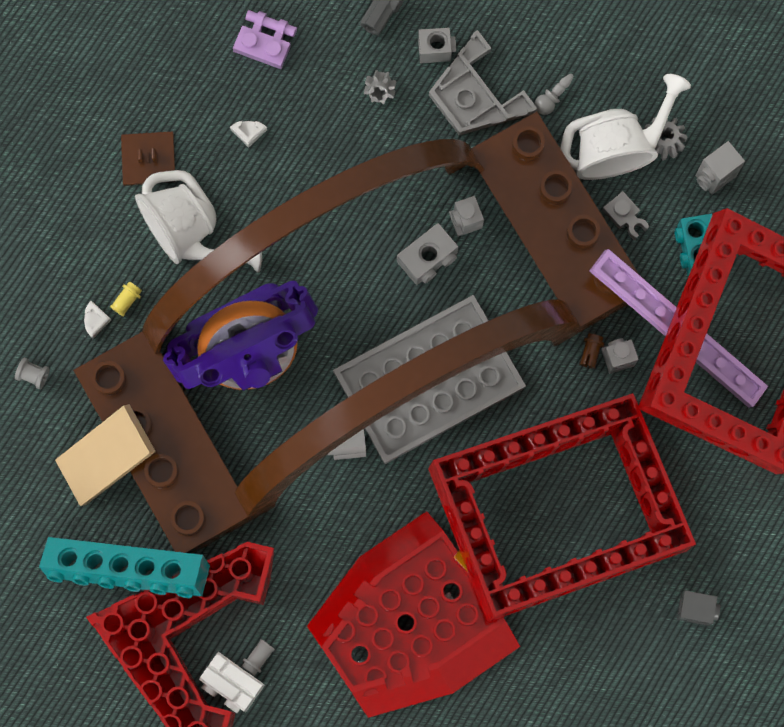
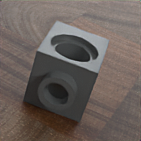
(698, 608)

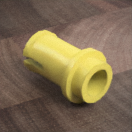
(126, 298)

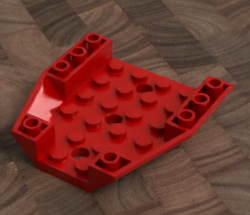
(448, 637)

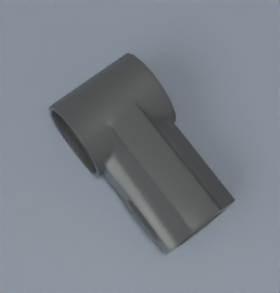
(379, 15)

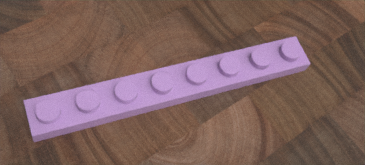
(659, 313)

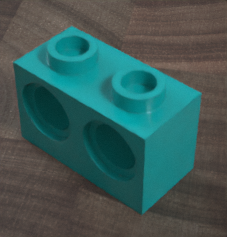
(689, 244)

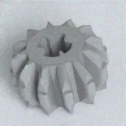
(674, 142)

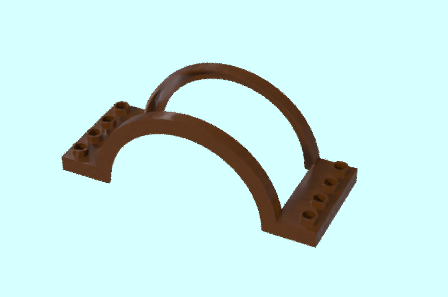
(186, 476)

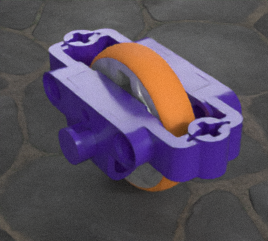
(243, 340)

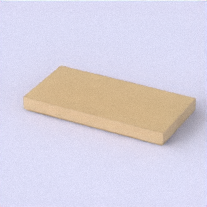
(105, 455)

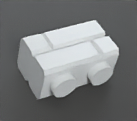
(231, 682)

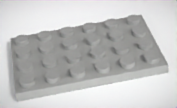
(442, 405)

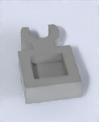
(623, 212)

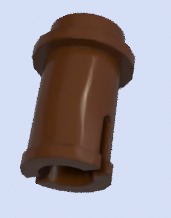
(591, 350)

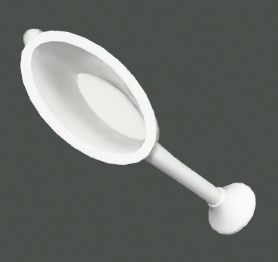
(614, 139)
(180, 216)

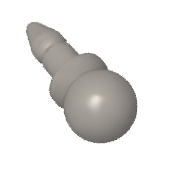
(546, 102)

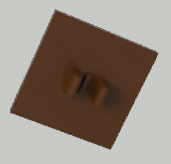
(146, 155)

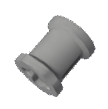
(32, 373)

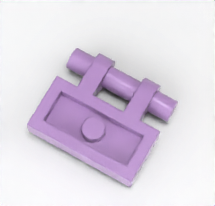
(261, 46)

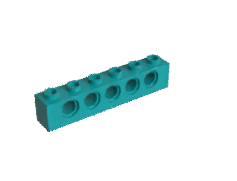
(61, 552)

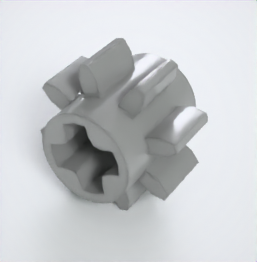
(380, 87)

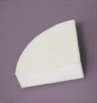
(248, 131)
(94, 319)

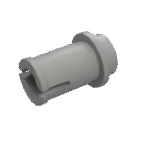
(257, 657)

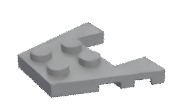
(467, 99)

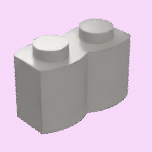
(351, 448)

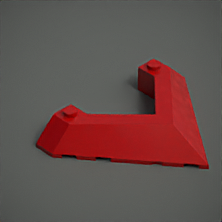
(143, 624)

